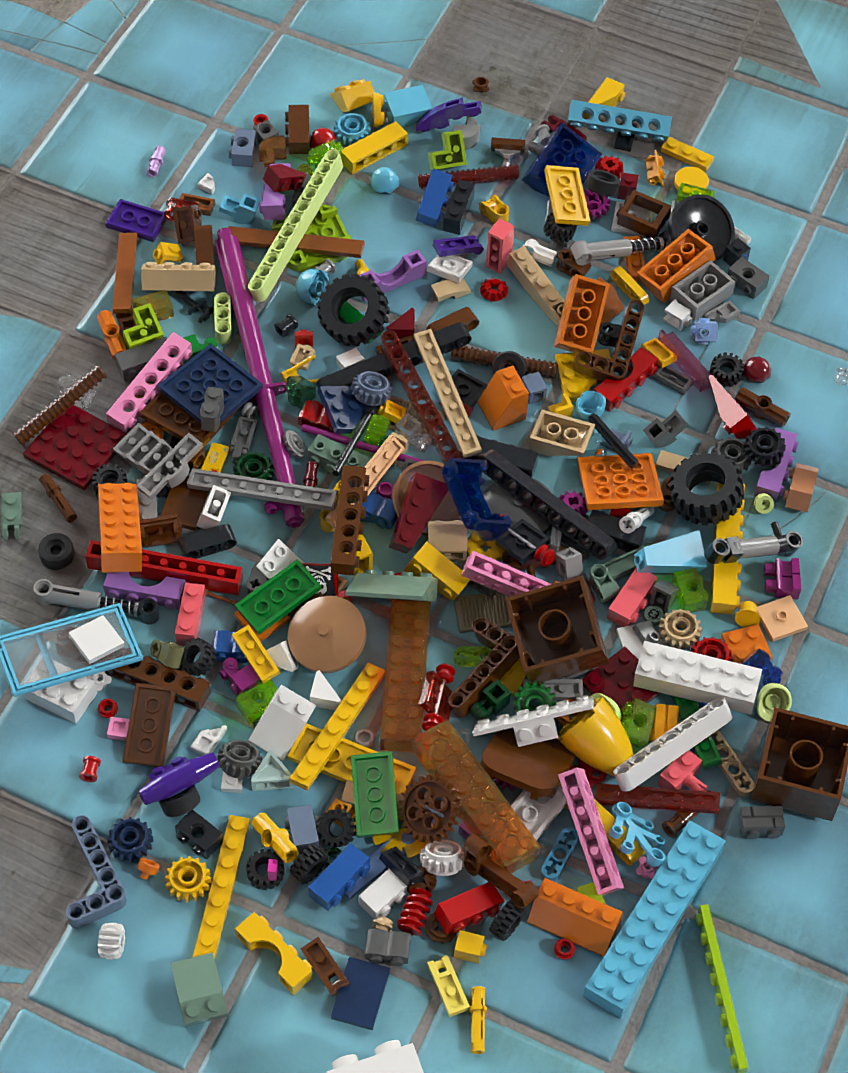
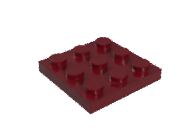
(617, 680)

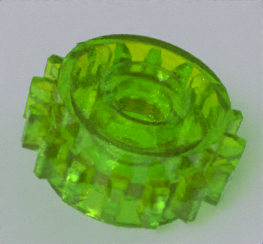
(317, 153)

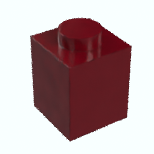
(627, 185)

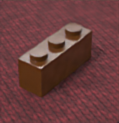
(297, 129)

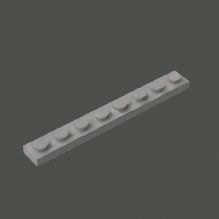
(264, 489)

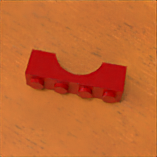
(641, 366)

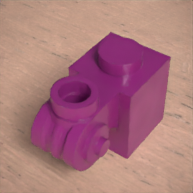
(241, 679)

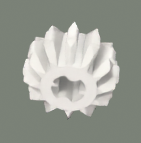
(111, 941)

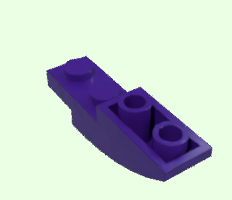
(440, 115)

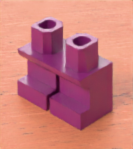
(786, 578)

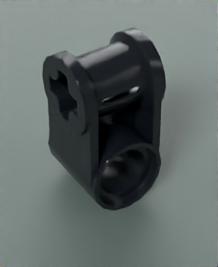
(612, 334)

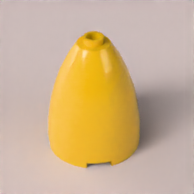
(597, 738)

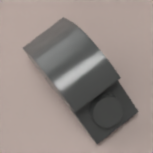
(664, 432)

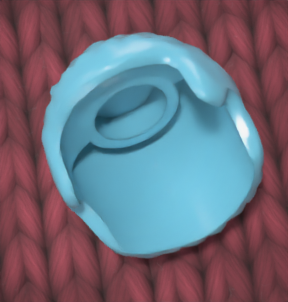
(384, 180)
(590, 403)

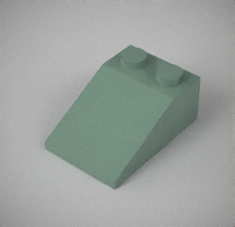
(199, 989)

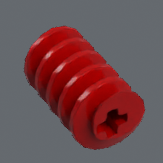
(413, 911)

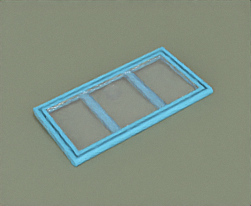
(48, 657)

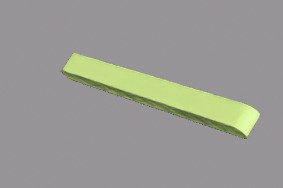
(295, 226)

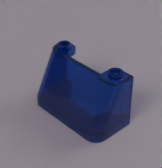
(464, 482)

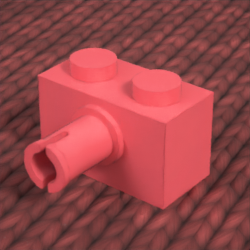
(682, 773)

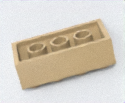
(178, 277)

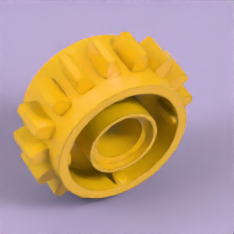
(188, 868)

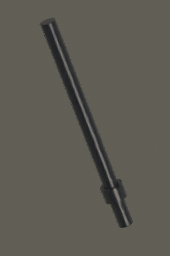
(369, 412)

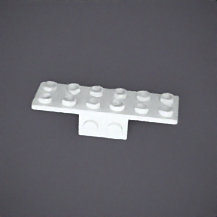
(536, 724)

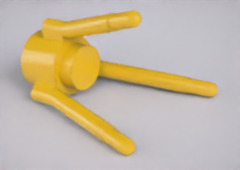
(293, 371)

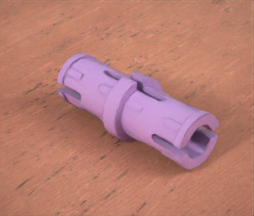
(156, 161)

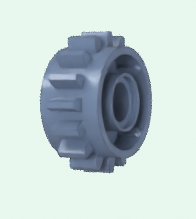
(371, 388)

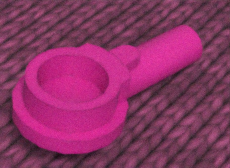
(385, 490)

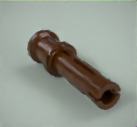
(678, 822)

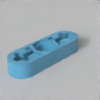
(559, 845)

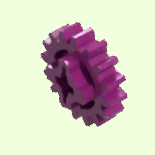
(594, 204)

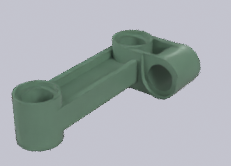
(605, 585)

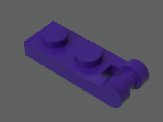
(458, 246)

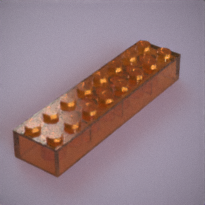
(405, 674)
(482, 803)

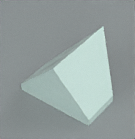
(271, 774)

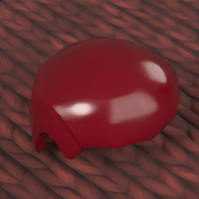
(757, 369)

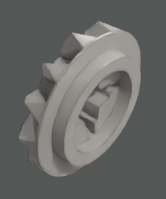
(294, 443)

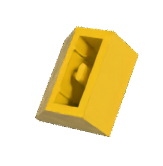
(353, 96)

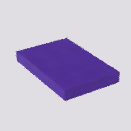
(135, 218)

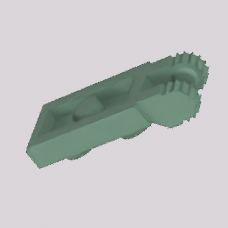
(11, 514)

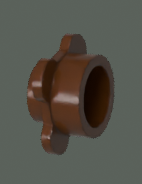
(480, 84)

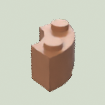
(801, 487)

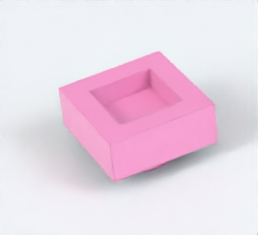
(118, 728)

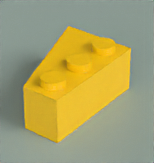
(433, 562)

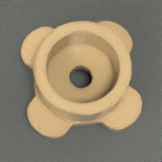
(382, 923)

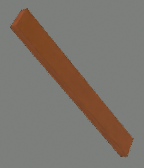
(308, 243)

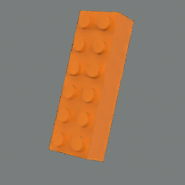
(119, 528)

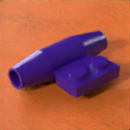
(177, 777)

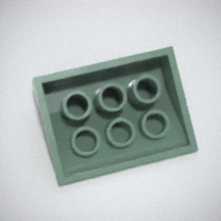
(394, 586)

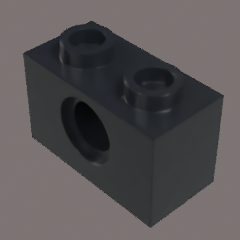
(194, 823)

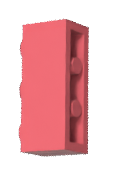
(499, 245)
(632, 598)
(190, 613)

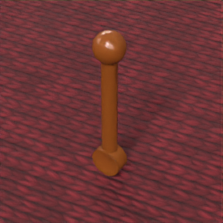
(233, 602)

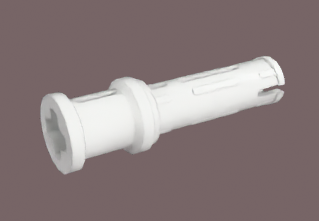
(634, 519)

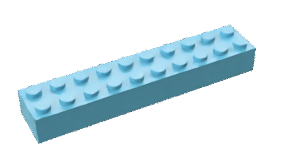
(654, 919)

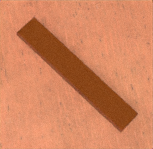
(125, 273)

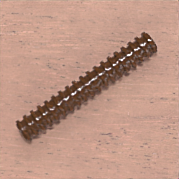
(488, 358)
(60, 405)

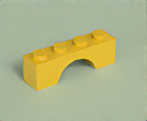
(256, 934)

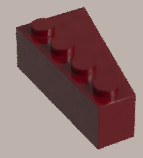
(418, 507)

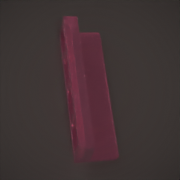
(686, 360)

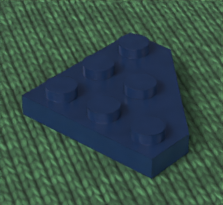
(341, 408)

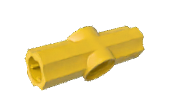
(275, 838)

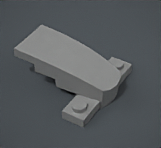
(157, 459)

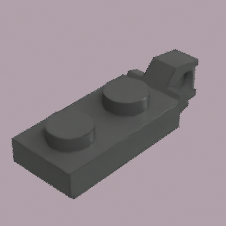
(243, 437)

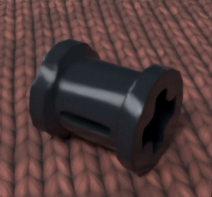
(286, 325)

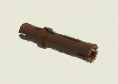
(54, 491)

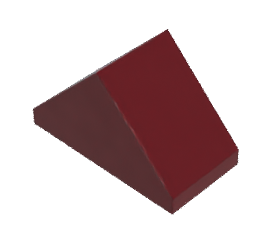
(404, 325)

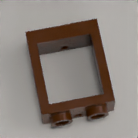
(639, 225)

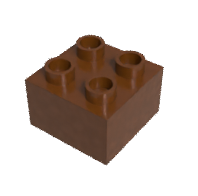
(557, 630)
(802, 764)

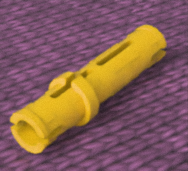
(478, 1012)

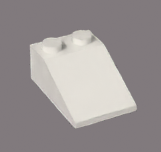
(281, 722)

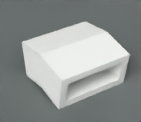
(349, 358)

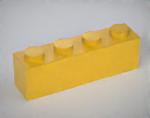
(374, 147)

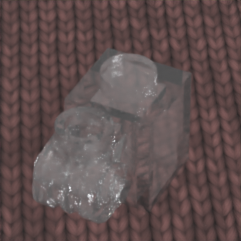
(67, 381)
(411, 430)

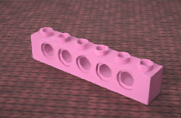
(172, 346)
(499, 575)
(591, 831)

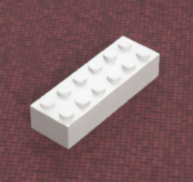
(697, 677)

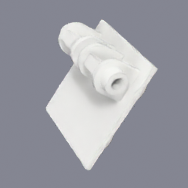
(276, 559)

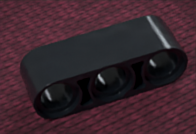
(207, 542)

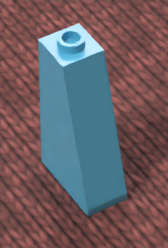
(672, 555)

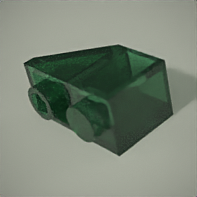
(300, 390)

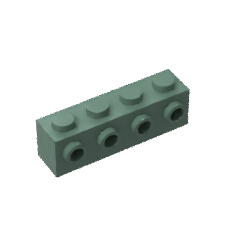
(328, 452)

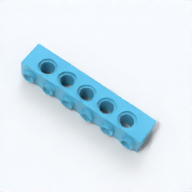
(611, 113)

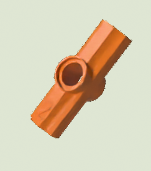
(111, 332)

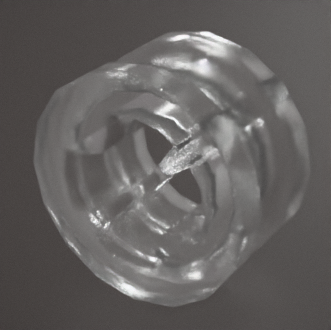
(841, 376)

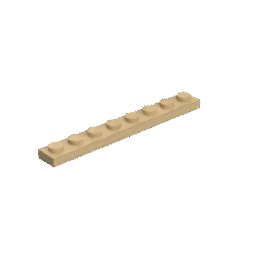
(447, 393)

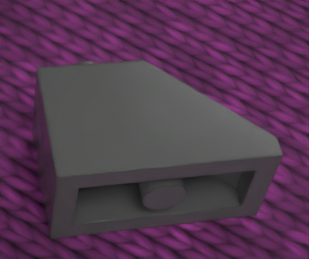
(664, 595)

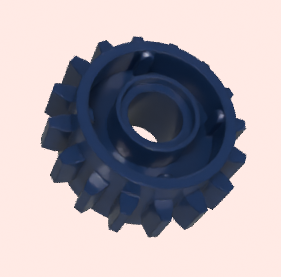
(130, 829)

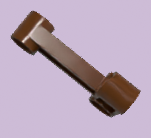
(479, 862)

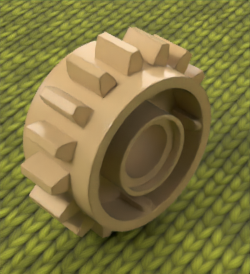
(677, 638)

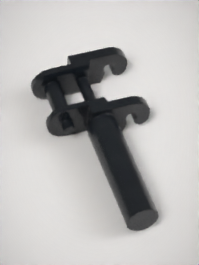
(195, 306)

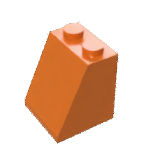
(504, 399)

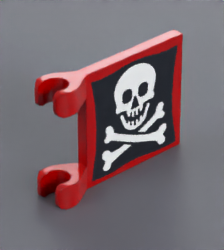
(328, 581)

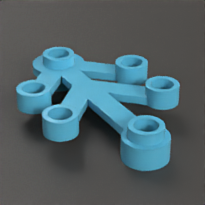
(623, 813)

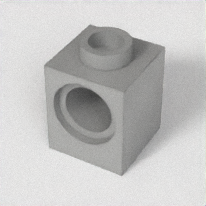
(568, 563)

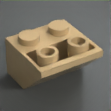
(449, 538)

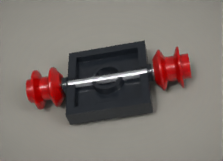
(524, 542)

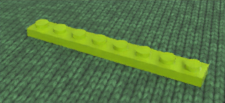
(722, 997)

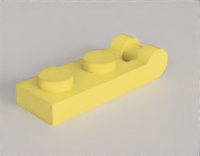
(448, 986)

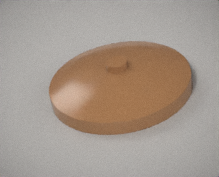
(447, 509)
(327, 634)

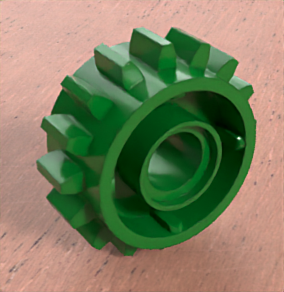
(533, 691)

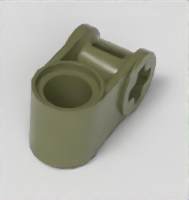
(167, 653)

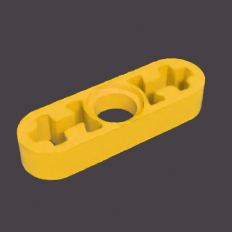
(628, 285)

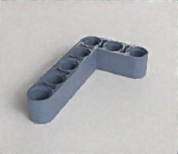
(100, 872)

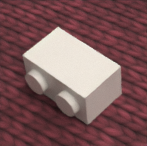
(213, 508)
(383, 895)

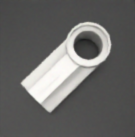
(541, 253)

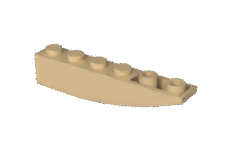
(536, 283)

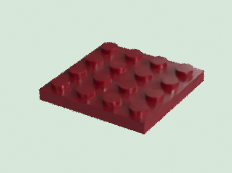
(75, 446)

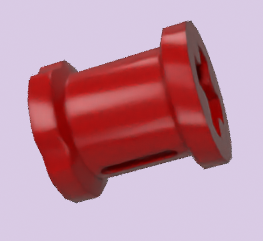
(90, 768)

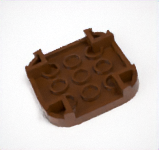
(528, 766)

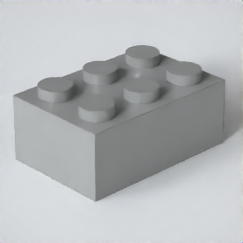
(703, 289)

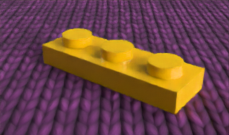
(687, 154)
(255, 654)

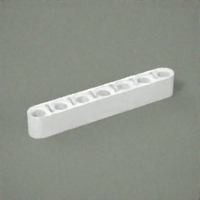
(673, 744)

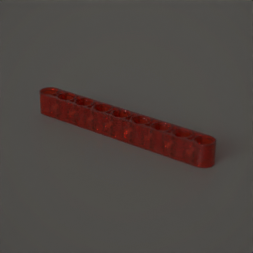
(417, 394)

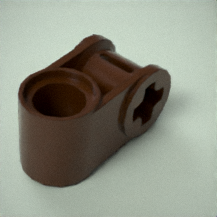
(570, 266)

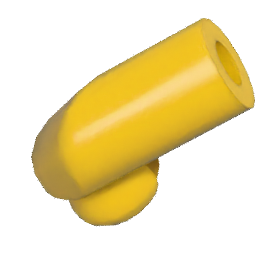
(362, 268)

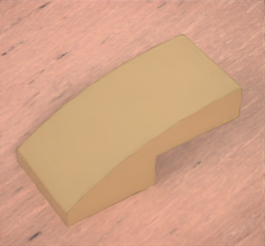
(448, 288)

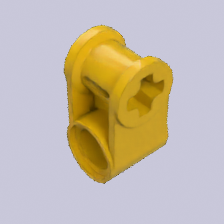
(494, 209)

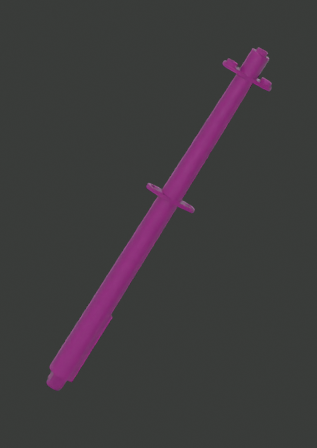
(242, 301)

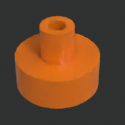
(147, 867)

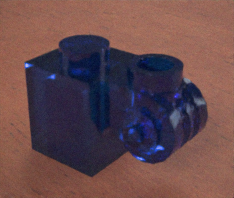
(761, 660)

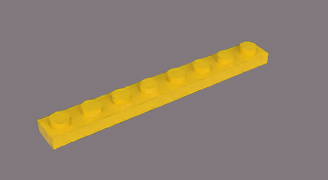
(337, 726)
(222, 886)

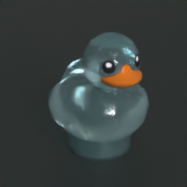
(594, 444)

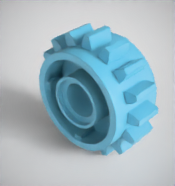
(351, 128)

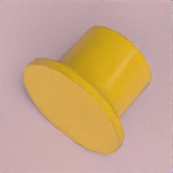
(747, 614)

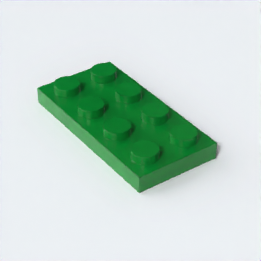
(278, 596)
(374, 794)

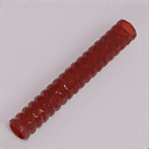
(477, 175)

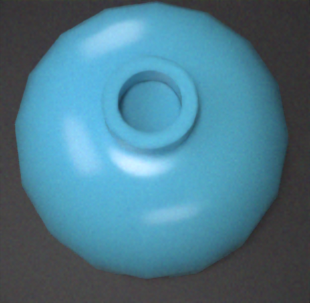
(311, 284)

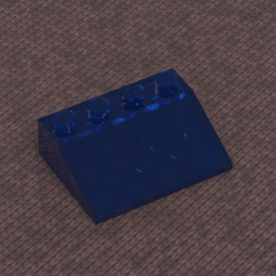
(565, 150)

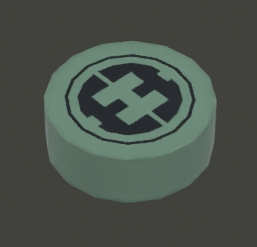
(653, 614)

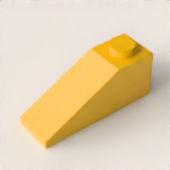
(607, 94)

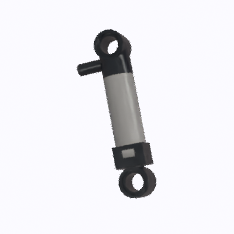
(734, 548)

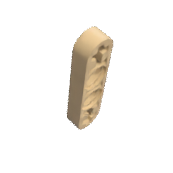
(732, 760)

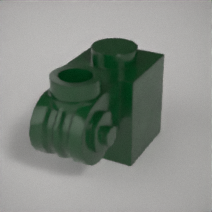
(494, 700)

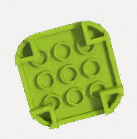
(324, 224)

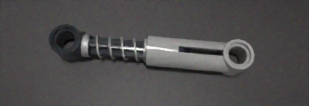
(587, 252)
(92, 600)

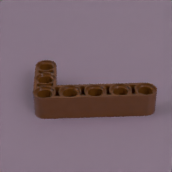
(621, 349)
(493, 666)

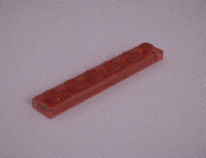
(659, 798)

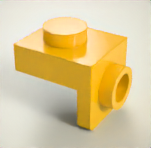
(167, 251)

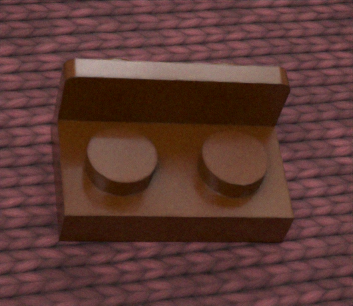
(185, 220)

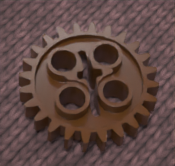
(420, 826)

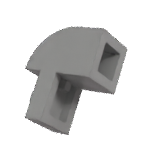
(470, 132)

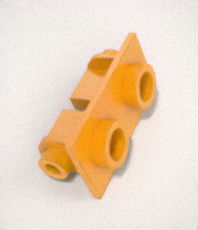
(655, 164)

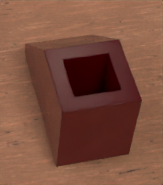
(283, 178)

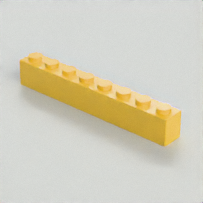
(724, 576)

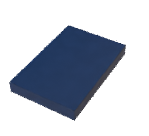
(361, 1000)

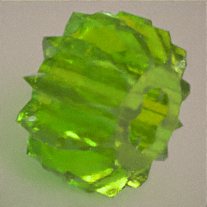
(377, 429)

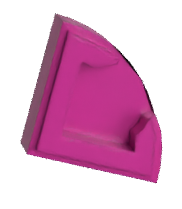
(272, 869)

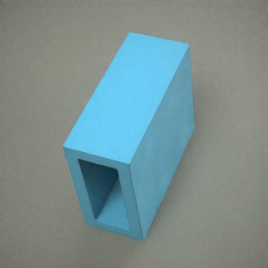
(406, 105)

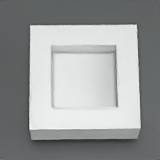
(231, 784)

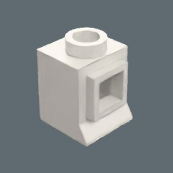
(677, 315)

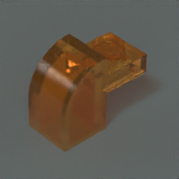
(272, 149)

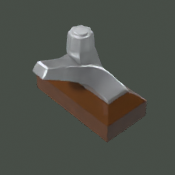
(507, 148)

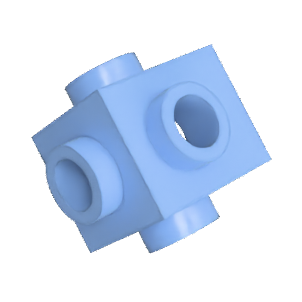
(710, 333)

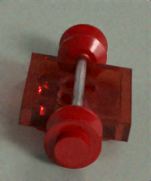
(436, 695)

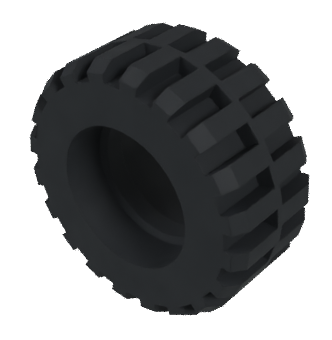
(338, 294)
(711, 507)

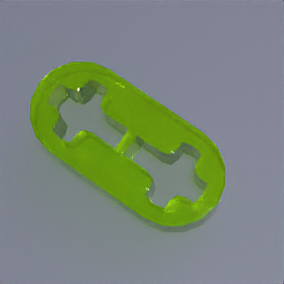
(471, 654)

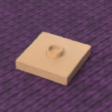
(781, 618)

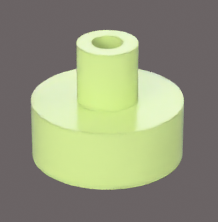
(763, 503)

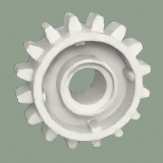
(442, 857)

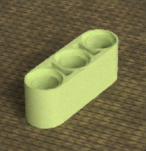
(222, 318)

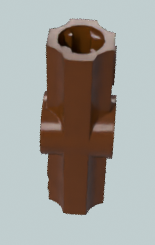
(762, 407)

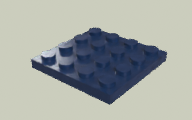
(205, 370)

